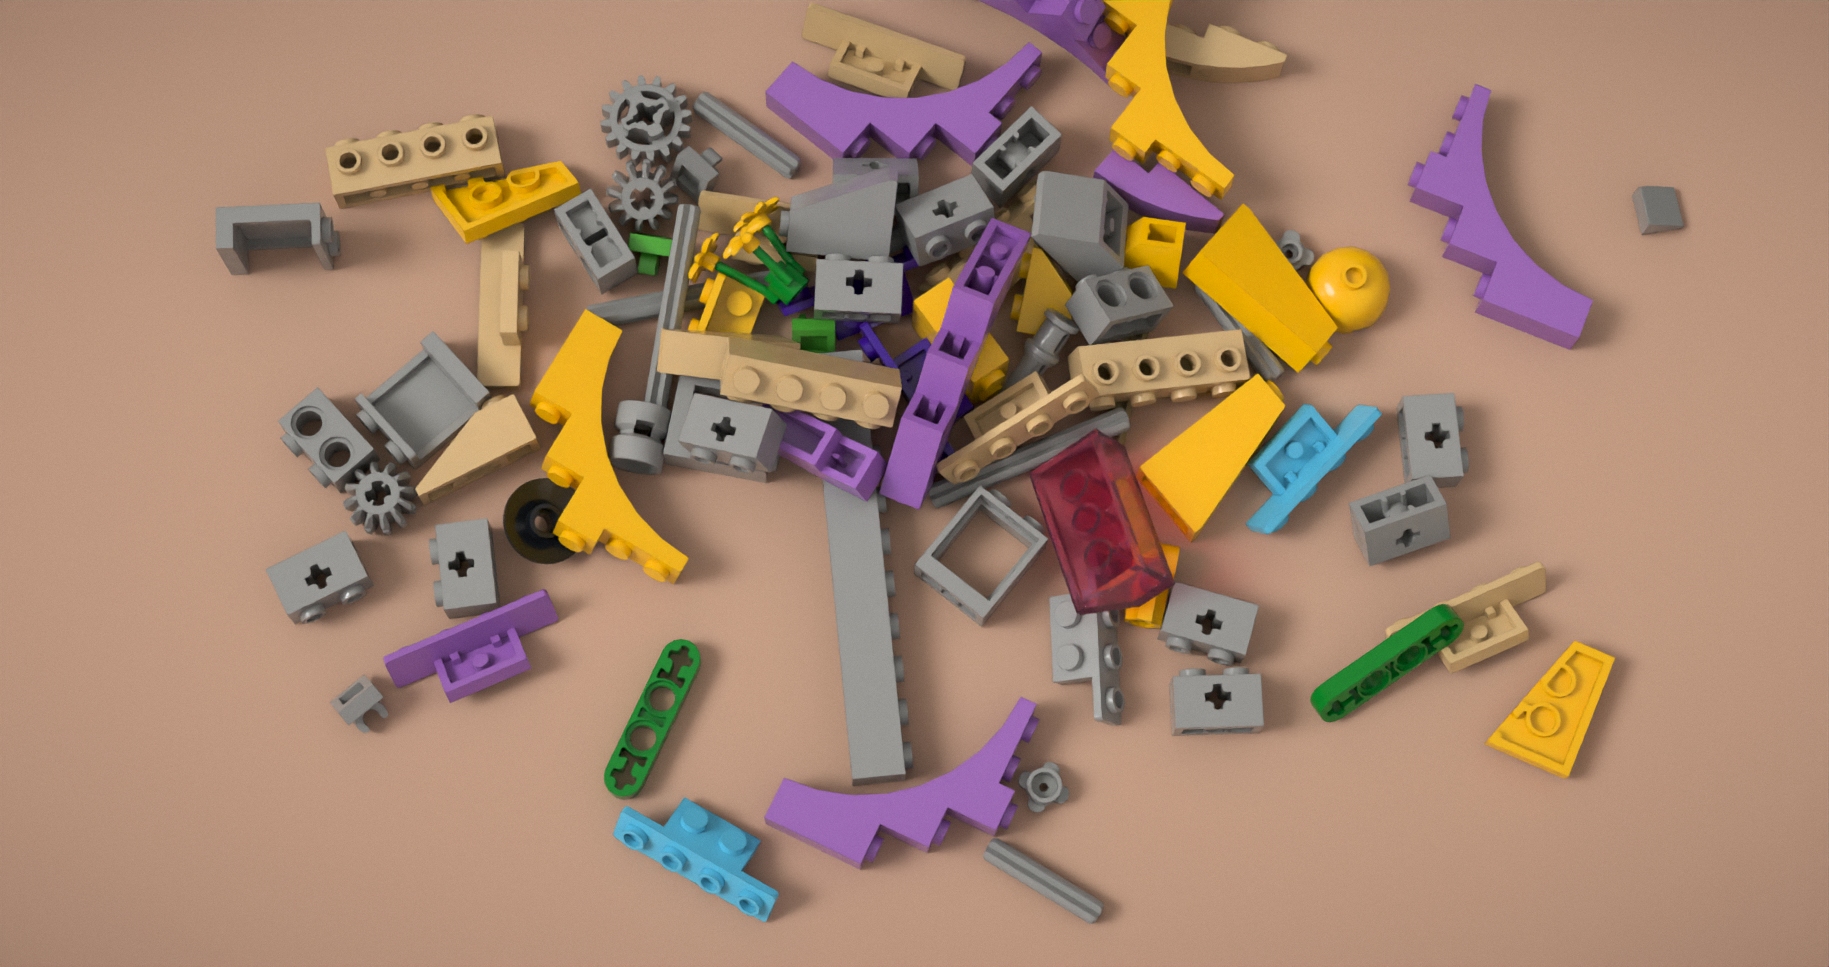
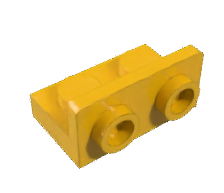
(728, 306)

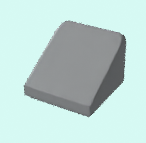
(1657, 209)

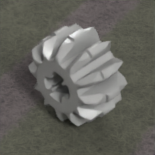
(644, 209)
(367, 492)

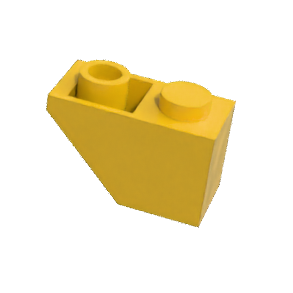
(1158, 245)
(1043, 290)

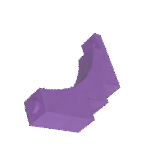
(951, 362)

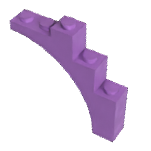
(1070, 24)
(906, 127)
(1510, 284)
(971, 793)

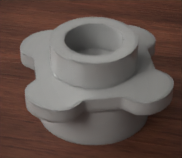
(1292, 243)
(1048, 775)

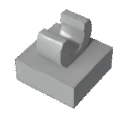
(696, 171)
(357, 700)

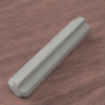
(747, 135)
(1257, 353)
(1043, 880)

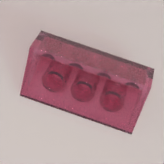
(1101, 526)

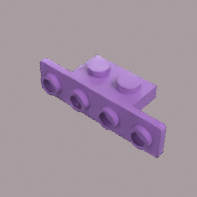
(476, 650)

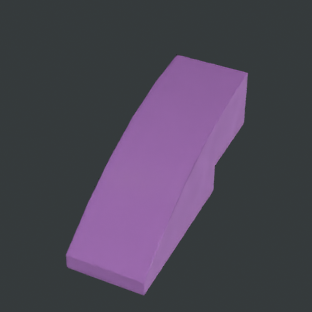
(1159, 194)
(829, 454)

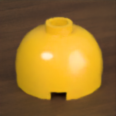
(1350, 287)

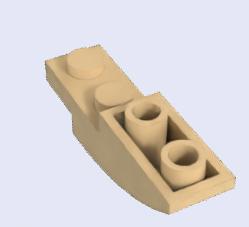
(1220, 55)

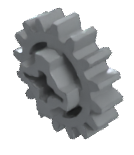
(635, 131)

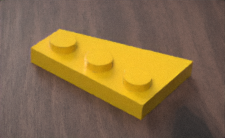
(498, 204)
(1556, 712)

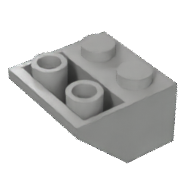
(1080, 223)

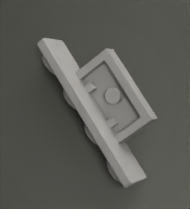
(1088, 651)

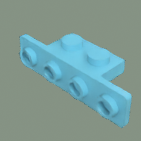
(1301, 457)
(702, 851)

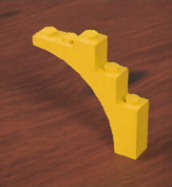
(1153, 116)
(579, 459)

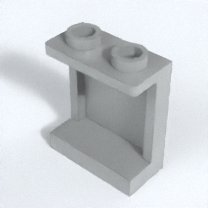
(274, 228)
(423, 403)

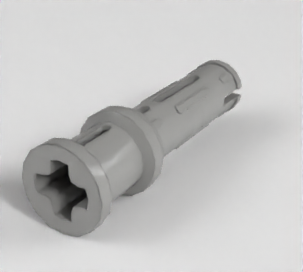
(1044, 347)

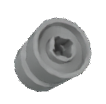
(635, 451)

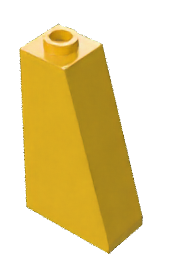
(1262, 290)
(1206, 459)

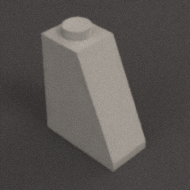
(844, 217)

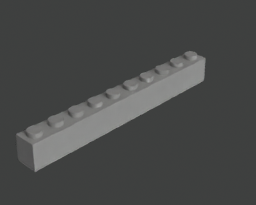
(865, 624)

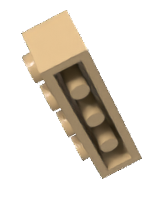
(414, 160)
(1162, 368)
(810, 383)

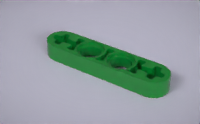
(1386, 663)
(658, 721)

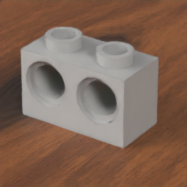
(596, 241)
(1118, 304)
(334, 436)

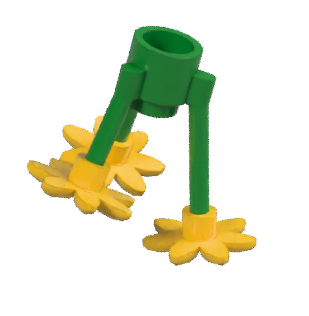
(784, 279)

